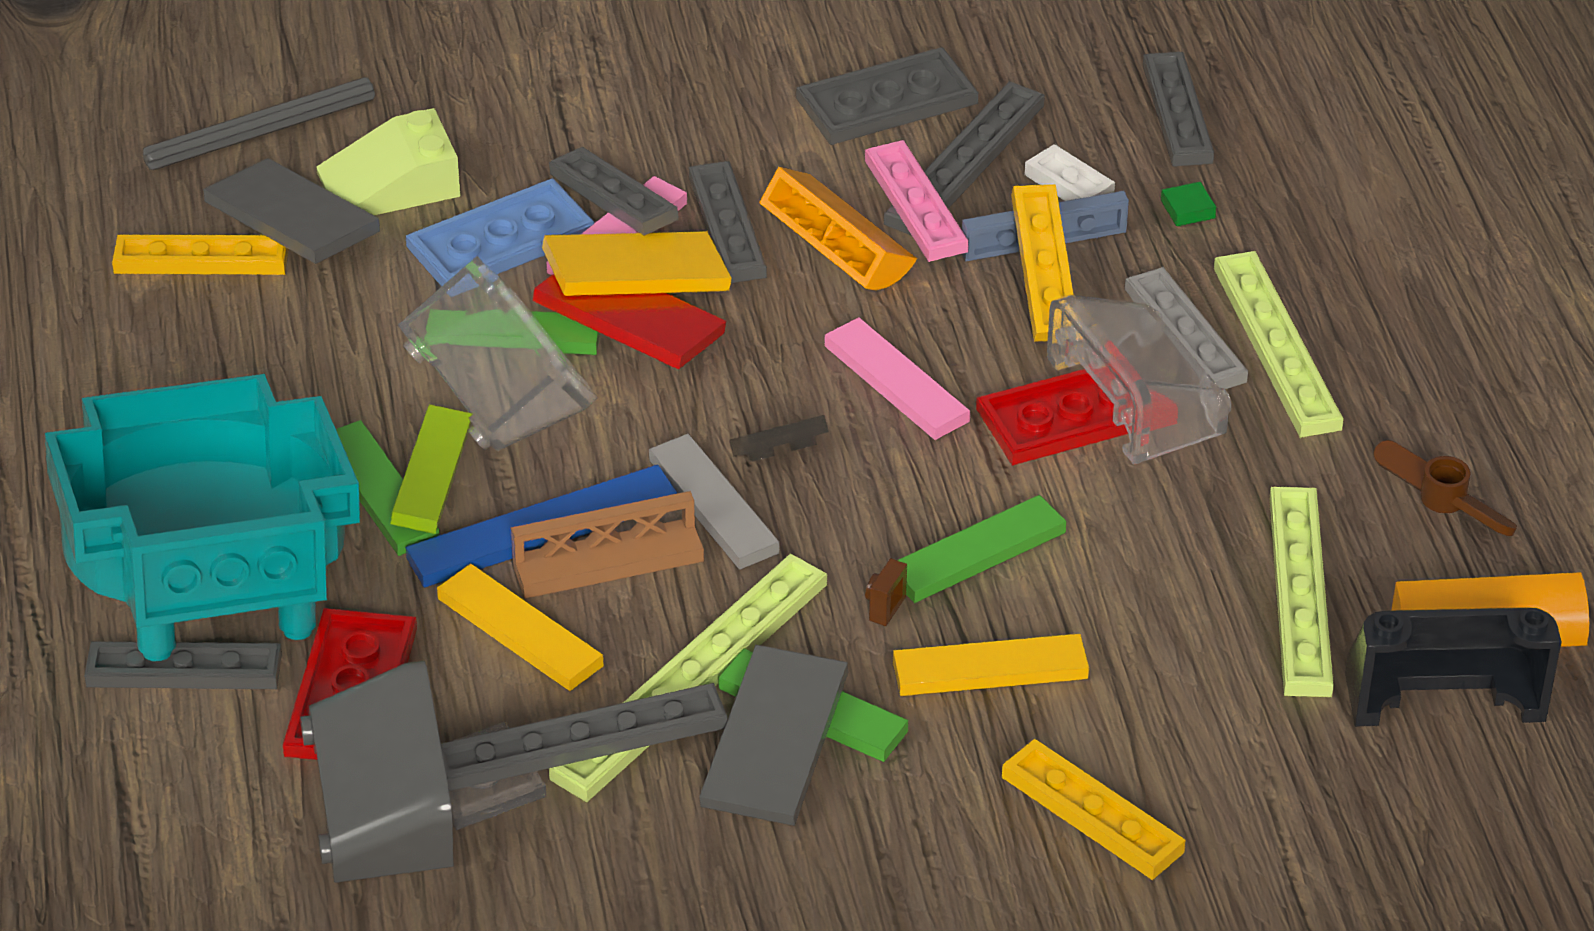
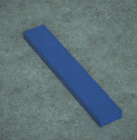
(491, 540)

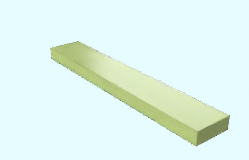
(1278, 344)
(1300, 592)

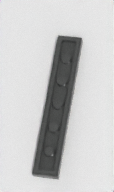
(978, 145)
(582, 736)

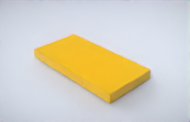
(636, 263)

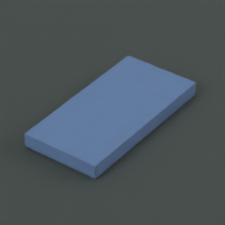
(499, 232)

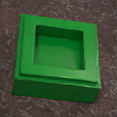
(1188, 203)

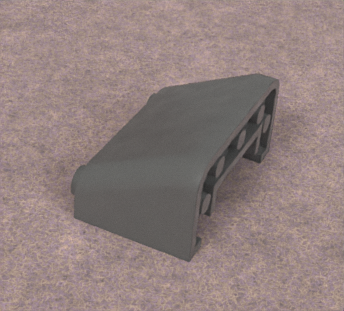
(382, 777)

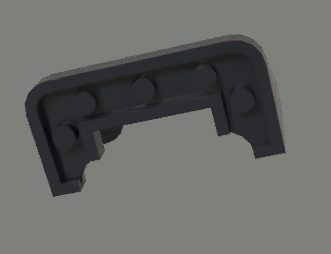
(1454, 649)

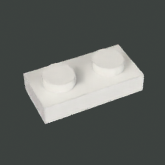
(1071, 176)

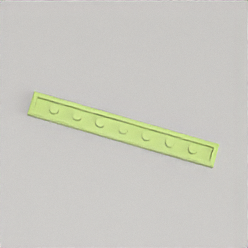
(704, 659)

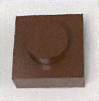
(886, 591)

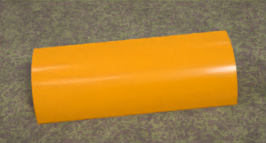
(836, 229)
(1558, 594)

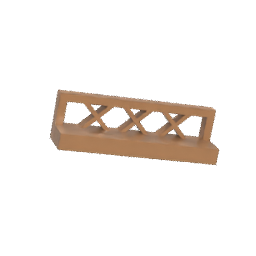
(605, 552)

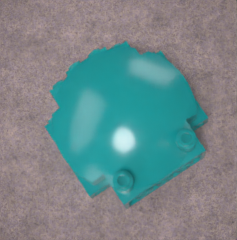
(203, 503)

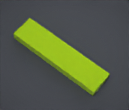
(431, 469)

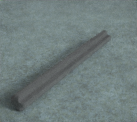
(258, 123)

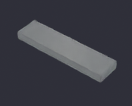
(1188, 325)
(715, 502)

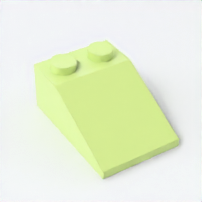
(395, 165)

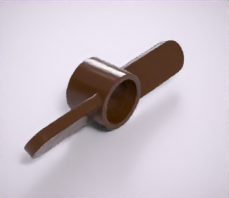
(1441, 483)

